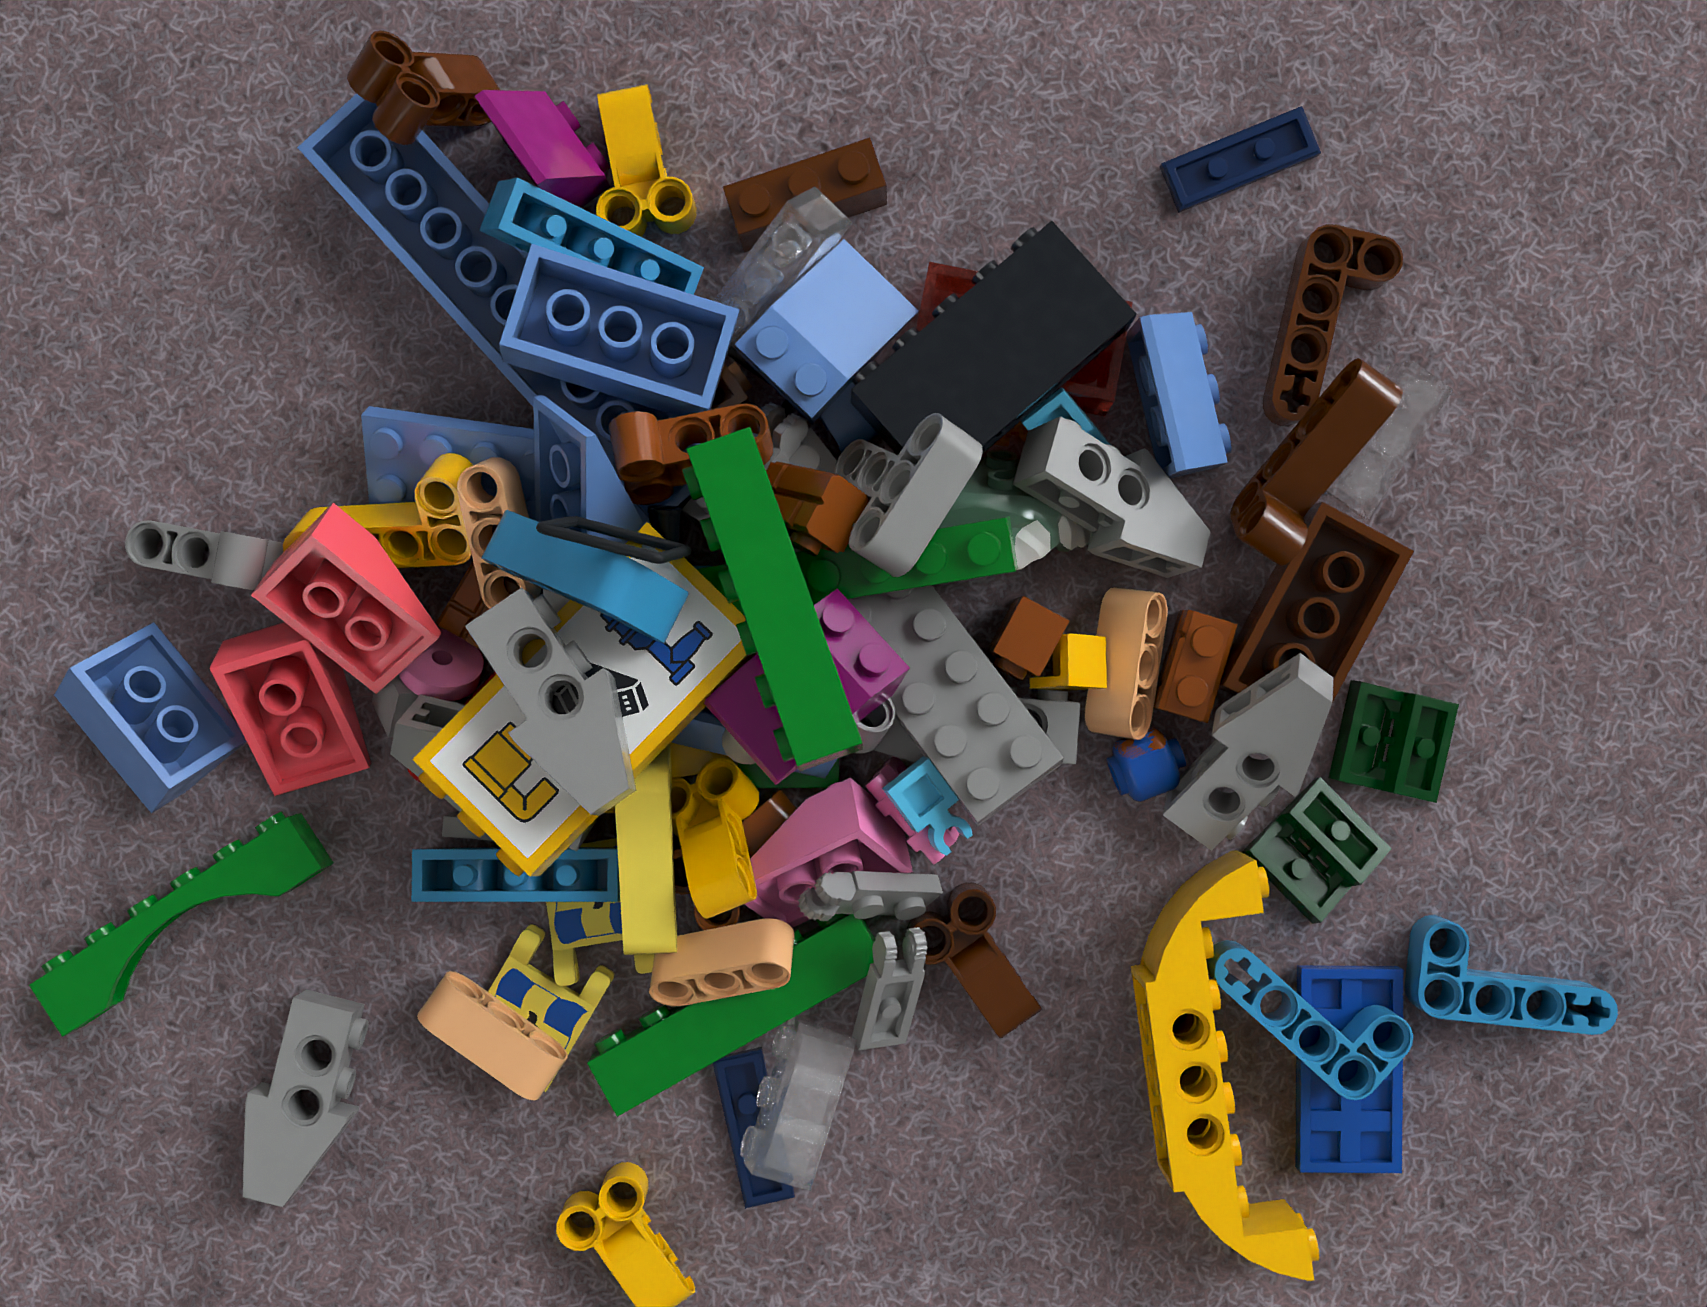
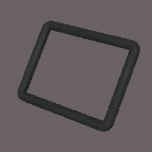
(557, 529)

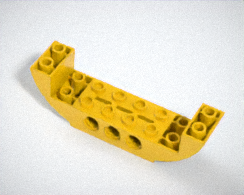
(1204, 1155)

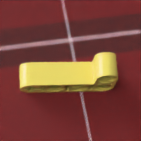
(648, 862)

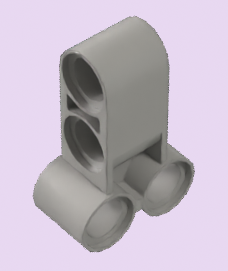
(232, 561)

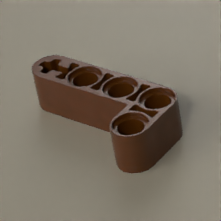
(1318, 329)
(1310, 459)

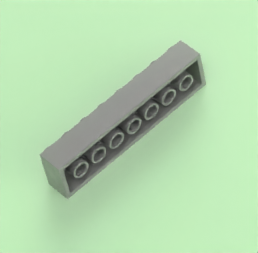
(952, 694)

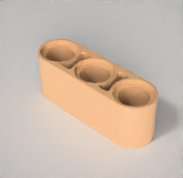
(482, 513)
(1134, 644)
(724, 963)
(492, 1035)

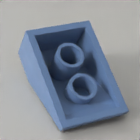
(825, 330)
(576, 473)

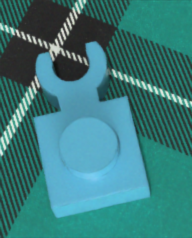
(923, 800)

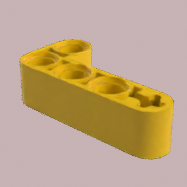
(429, 520)

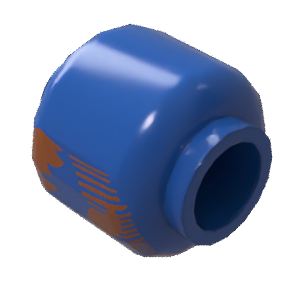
(1146, 765)

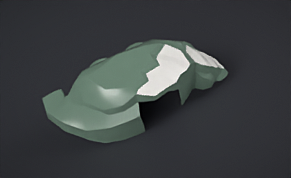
(1033, 524)

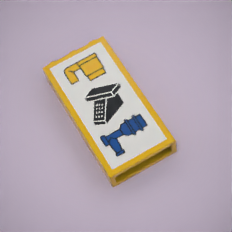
(658, 696)

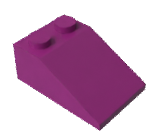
(546, 143)
(865, 666)

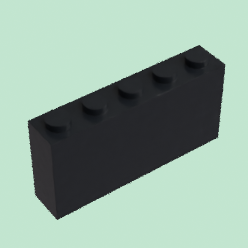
(997, 345)

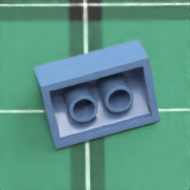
(1178, 393)
(150, 715)

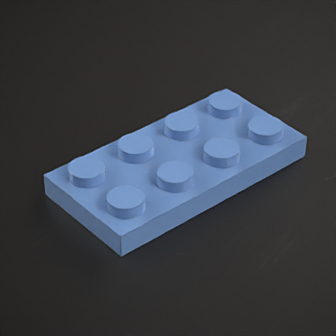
(405, 444)

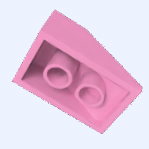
(825, 834)

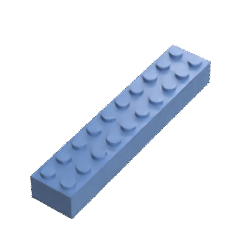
(433, 226)

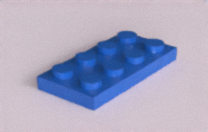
(1334, 1130)

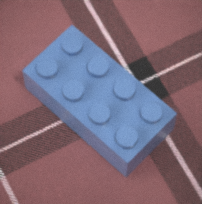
(617, 333)

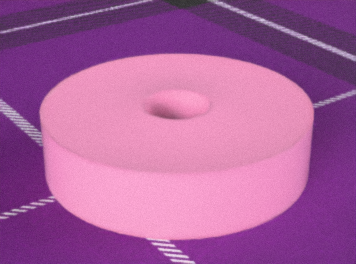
(446, 669)

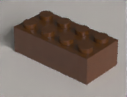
(1319, 601)

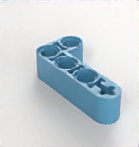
(587, 576)
(1508, 990)
(1296, 1014)

